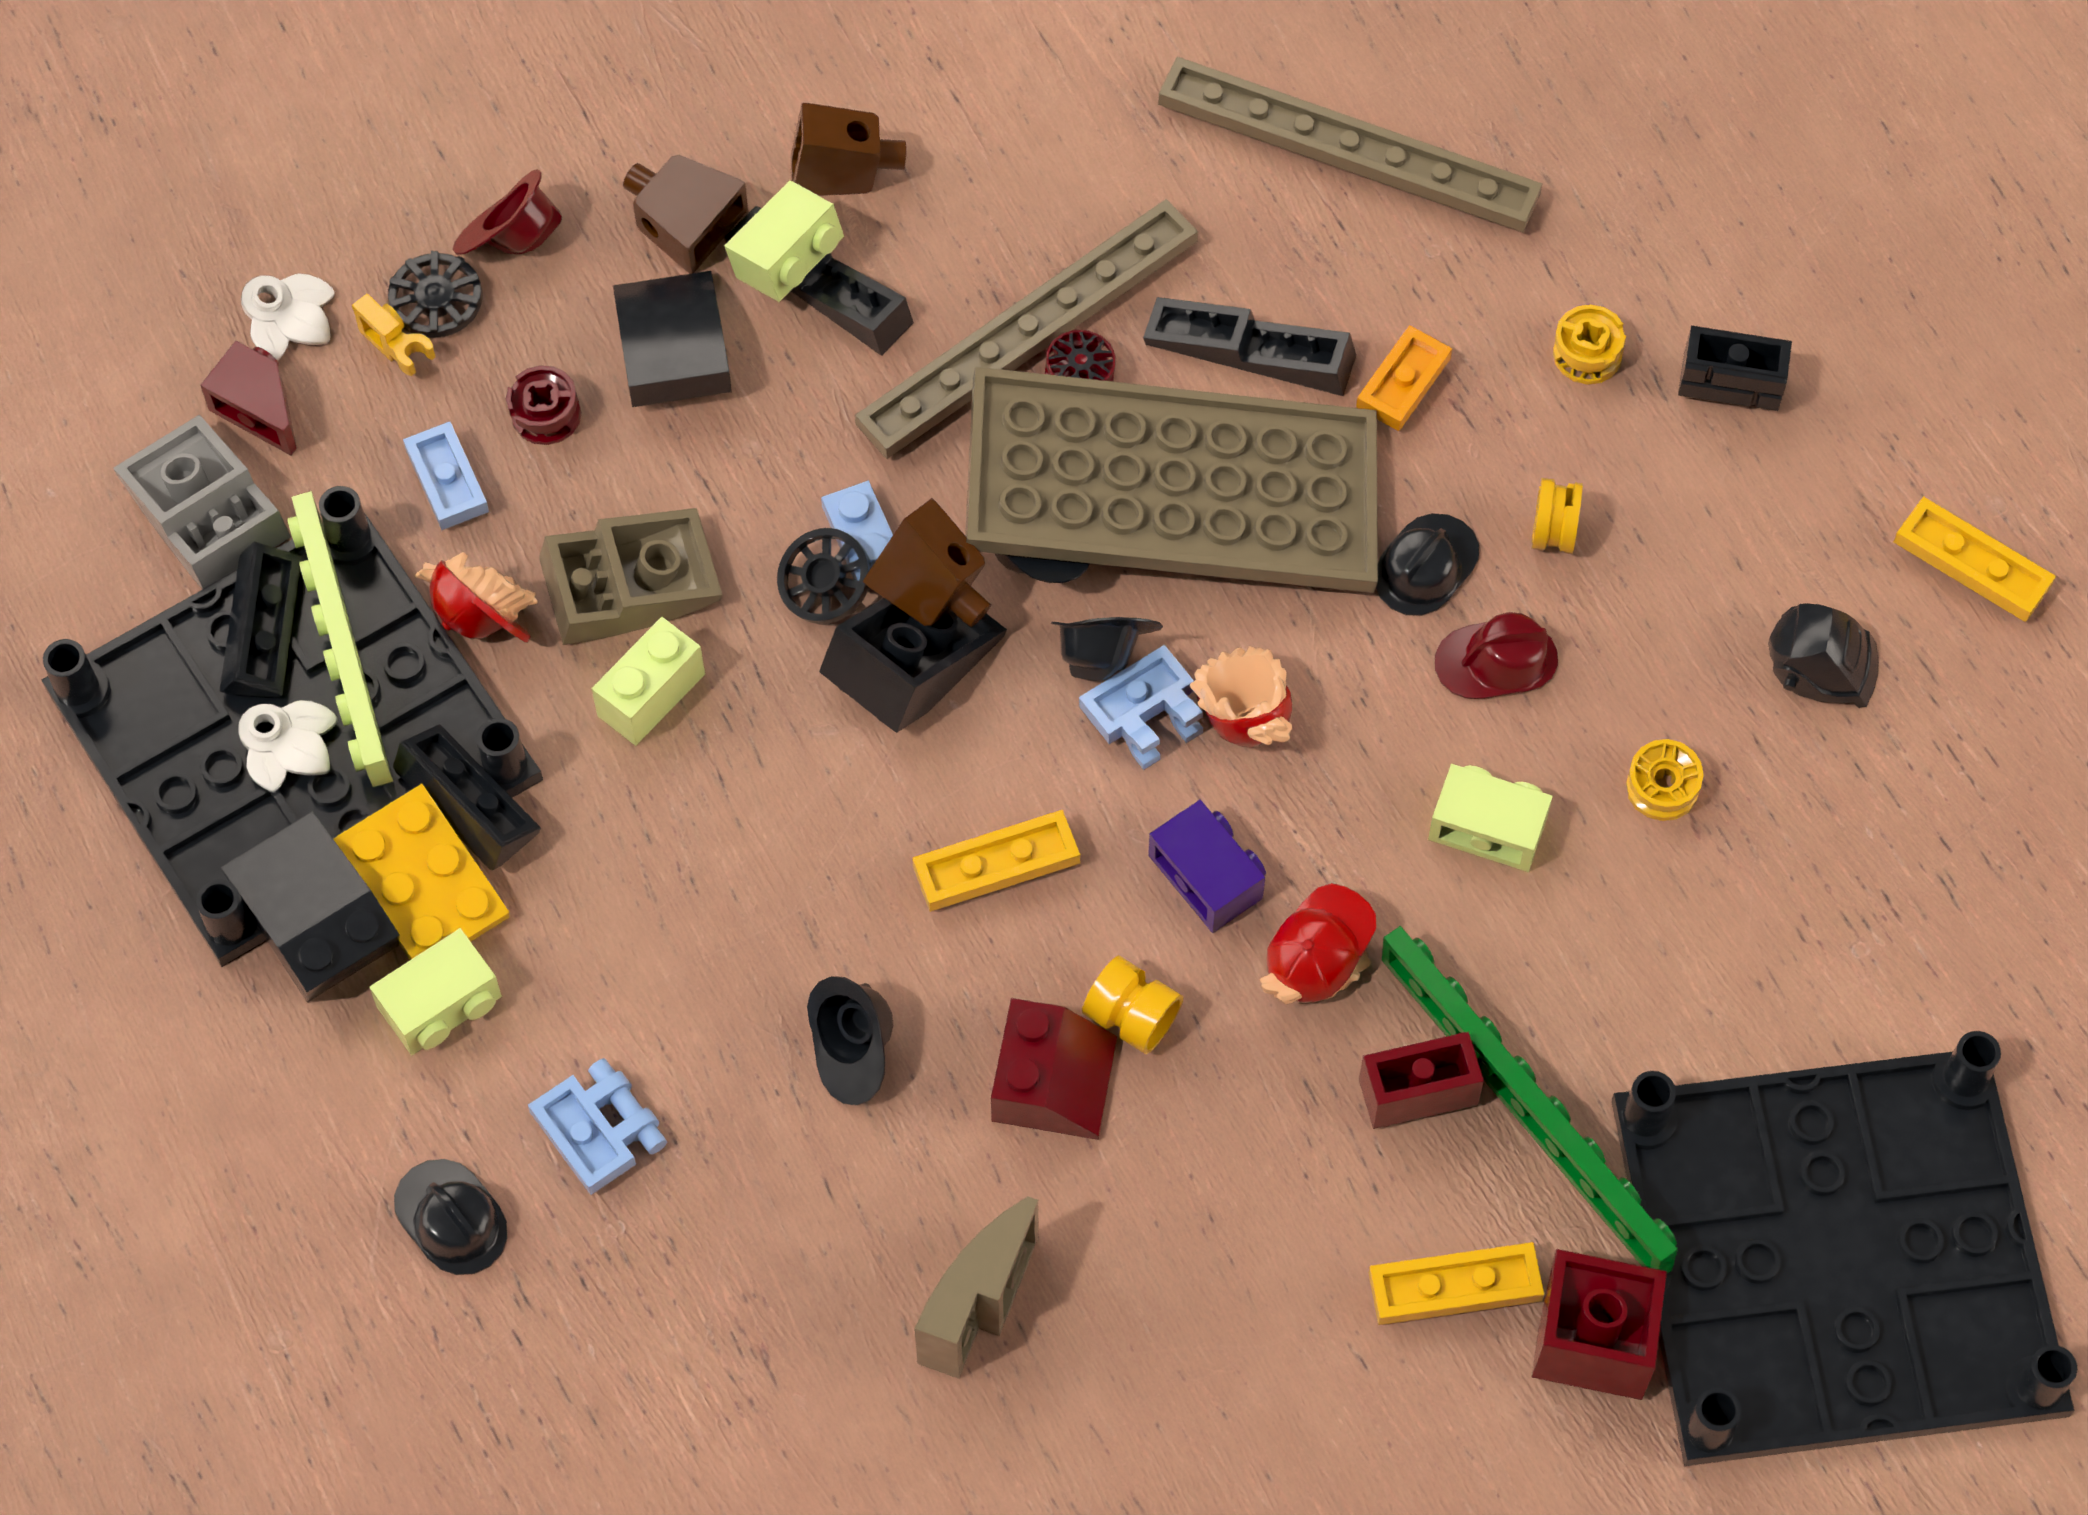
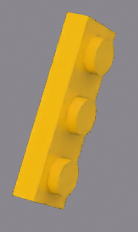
(1974, 559)
(996, 860)
(1456, 1283)

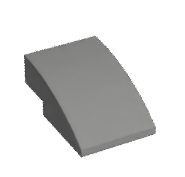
(201, 500)

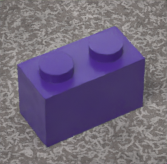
(1207, 865)

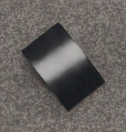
(672, 339)

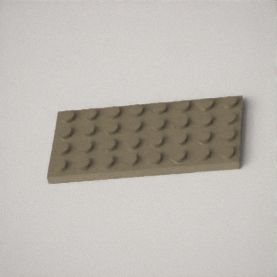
(1172, 480)

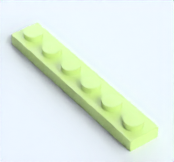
(343, 658)

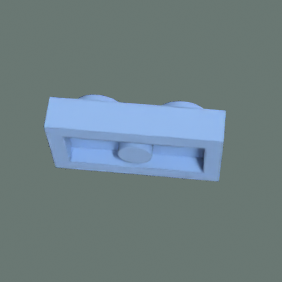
(446, 475)
(859, 515)

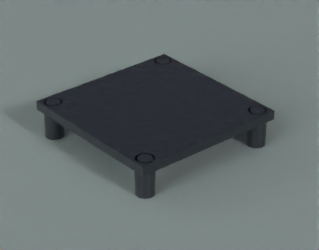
(172, 741)
(1843, 1255)

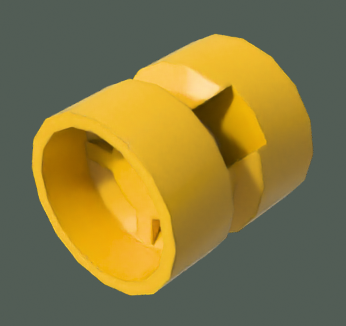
(1137, 1007)

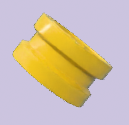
(1653, 763)

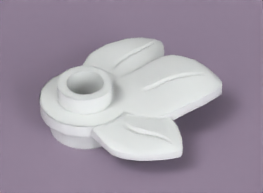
(293, 314)
(290, 746)

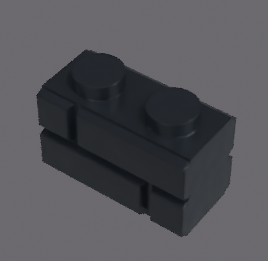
(1735, 368)

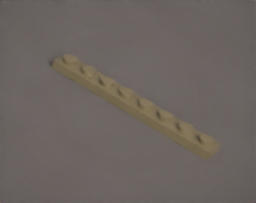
(1350, 144)
(1027, 327)

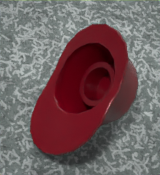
(515, 222)
(1496, 657)

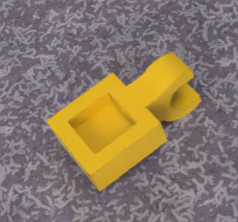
(383, 329)

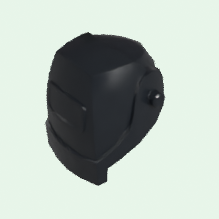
(1824, 655)

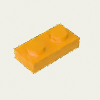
(1404, 377)

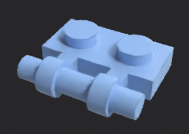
(585, 1136)

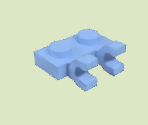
(1138, 694)

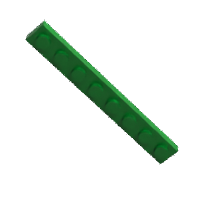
(1541, 1116)

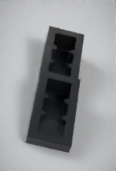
(851, 300)
(1235, 339)

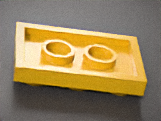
(421, 873)

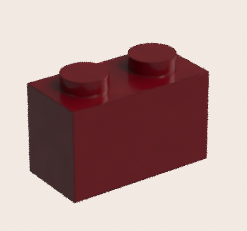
(1420, 1080)

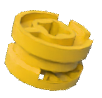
(1575, 344)
(1557, 515)

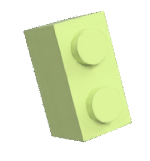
(784, 241)
(648, 681)
(1490, 816)
(436, 992)

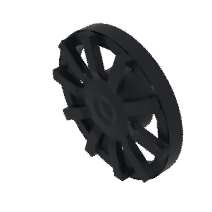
(435, 294)
(823, 576)

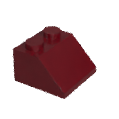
(1052, 1070)
(1600, 1325)

